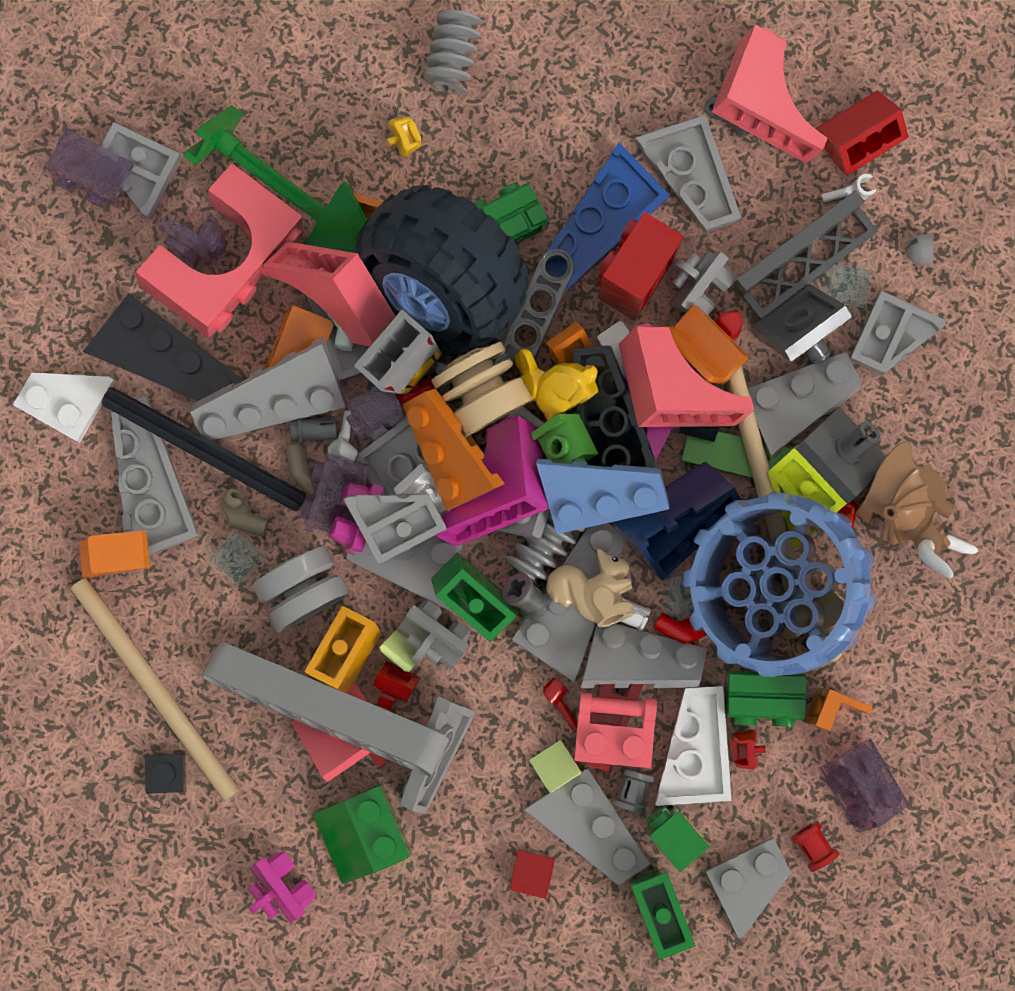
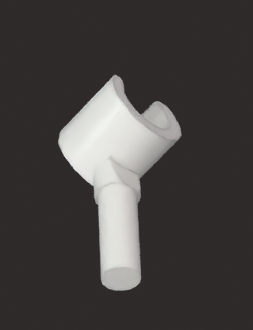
(842, 193)
(341, 446)

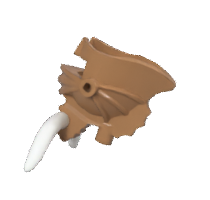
(909, 501)

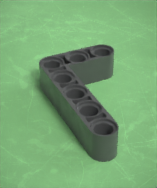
(528, 316)

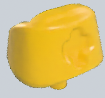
(404, 135)

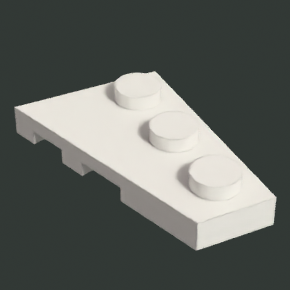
(698, 751)

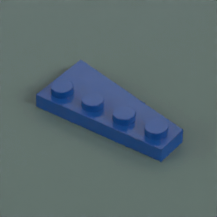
(594, 229)

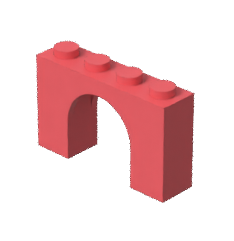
(209, 299)

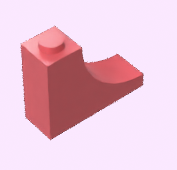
(759, 101)
(338, 285)
(668, 389)

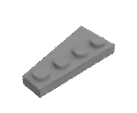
(289, 390)
(150, 487)
(562, 632)

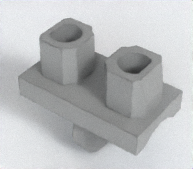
(695, 277)
(431, 637)

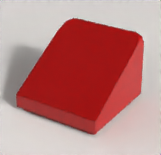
(532, 874)

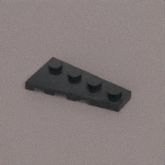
(155, 350)

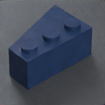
(667, 536)

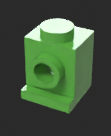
(565, 439)

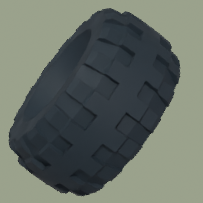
(444, 267)

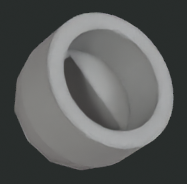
(921, 249)

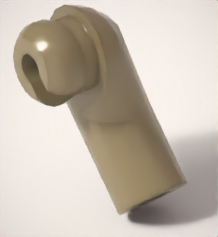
(239, 513)

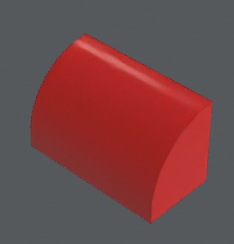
(863, 132)

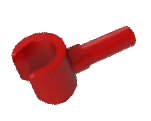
(554, 692)

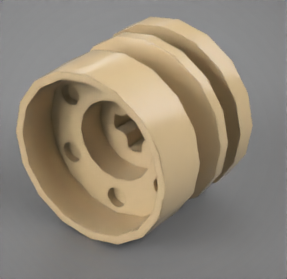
(482, 388)

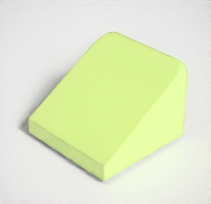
(399, 651)
(555, 766)

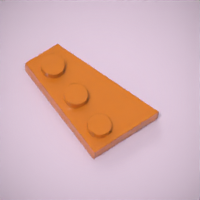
(450, 458)

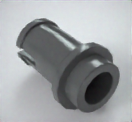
(313, 429)

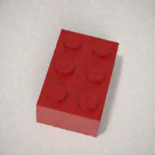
(638, 265)

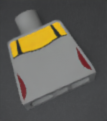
(399, 356)

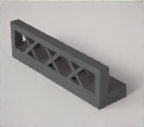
(796, 245)

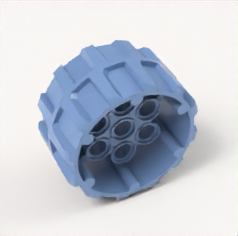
(708, 593)

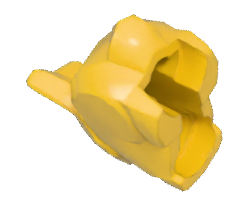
(558, 387)

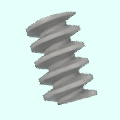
(450, 51)
(540, 551)

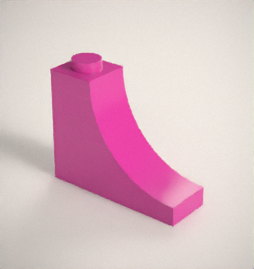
(514, 458)

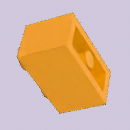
(343, 650)

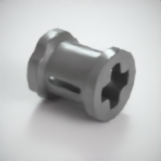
(522, 593)
(632, 790)

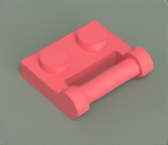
(615, 743)

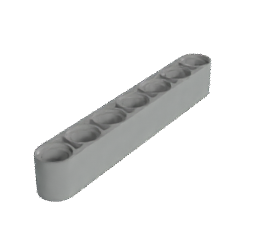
(326, 709)

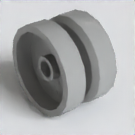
(298, 584)

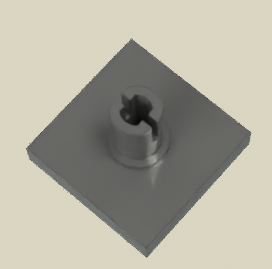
(802, 325)
(843, 453)

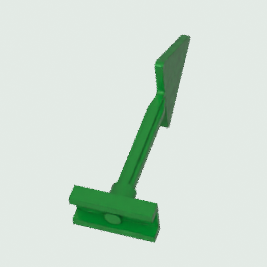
(335, 224)

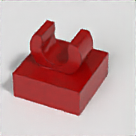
(395, 684)

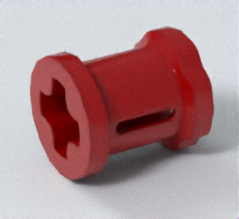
(814, 846)

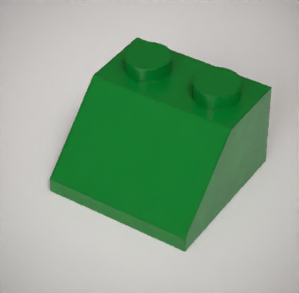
(362, 834)

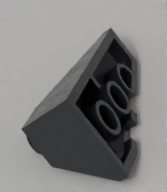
(611, 414)

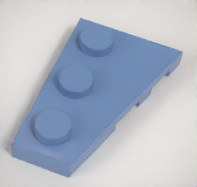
(598, 495)

